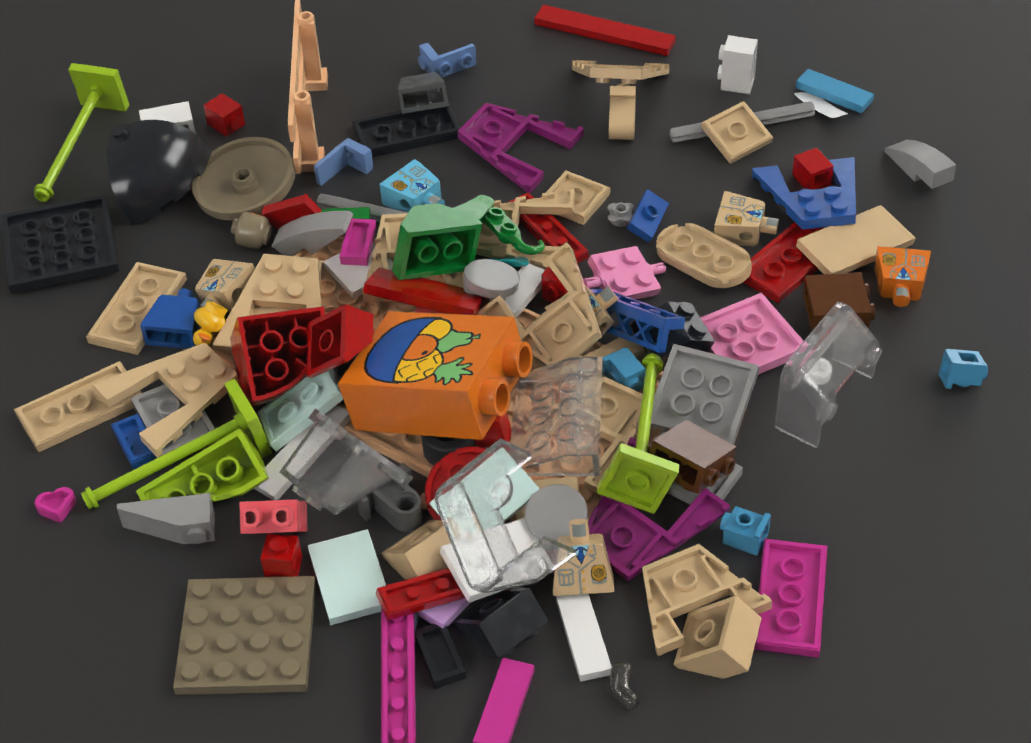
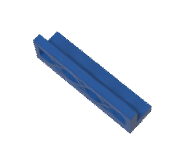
(643, 314)

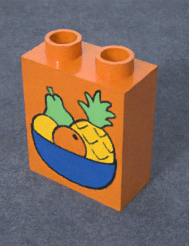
(435, 374)

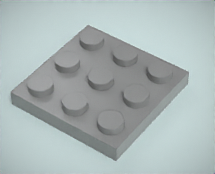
(703, 390)

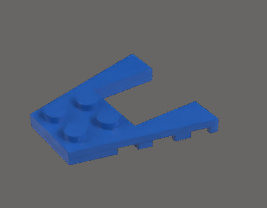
(815, 207)

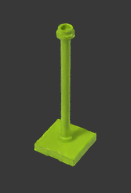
(95, 88)
(244, 419)
(634, 474)

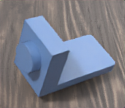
(448, 62)
(344, 154)

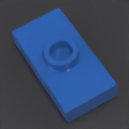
(647, 215)
(128, 436)

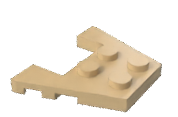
(687, 583)

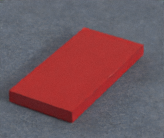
(781, 265)
(423, 293)

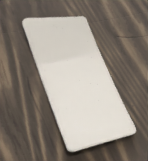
(821, 105)

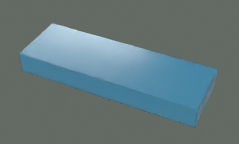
(834, 91)

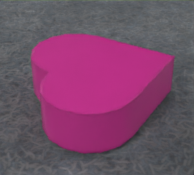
(55, 504)

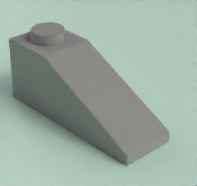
(176, 519)

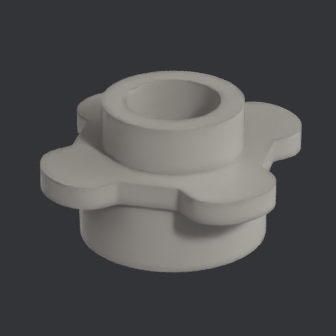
(620, 213)

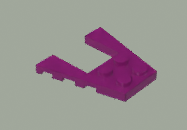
(497, 128)
(637, 541)

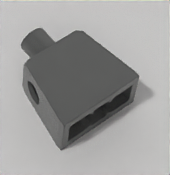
(422, 92)

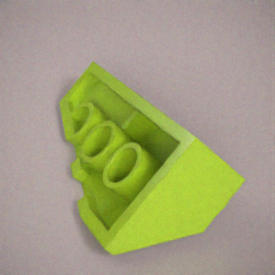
(223, 470)

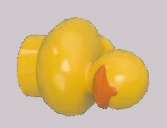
(211, 319)

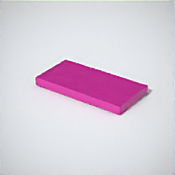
(795, 583)

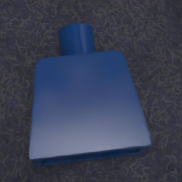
(171, 321)

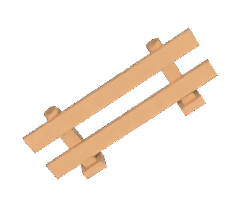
(305, 76)

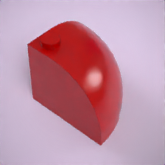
(271, 352)

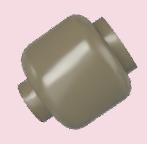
(251, 230)

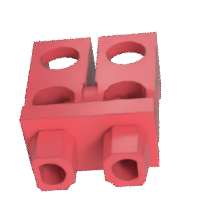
(273, 516)

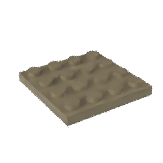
(246, 635)

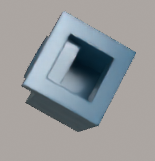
(962, 368)
(624, 369)
(745, 530)

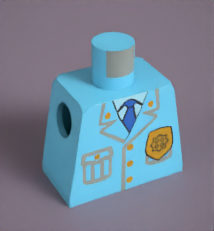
(411, 187)

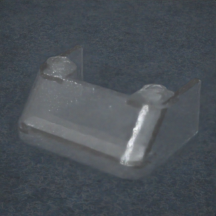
(821, 369)
(477, 531)

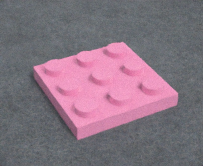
(752, 333)

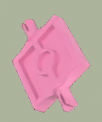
(625, 273)

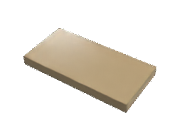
(854, 245)
(121, 319)
(70, 410)

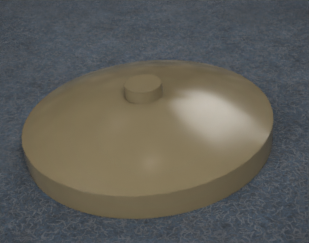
(244, 177)

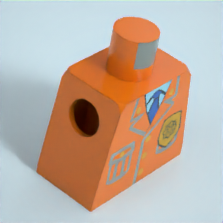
(901, 273)

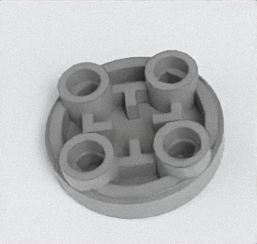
(490, 279)
(552, 509)

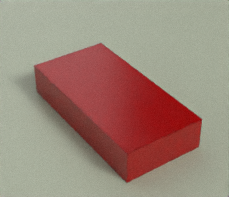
(289, 210)

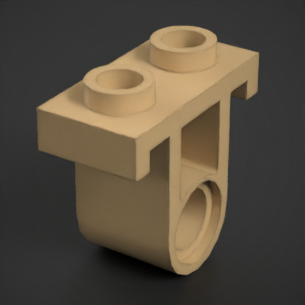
(622, 112)

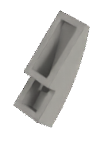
(922, 162)
(311, 232)

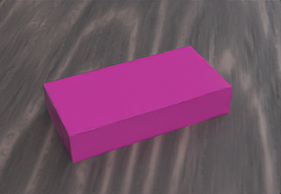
(358, 242)

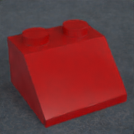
(337, 338)

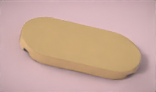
(704, 255)

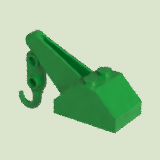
(446, 239)

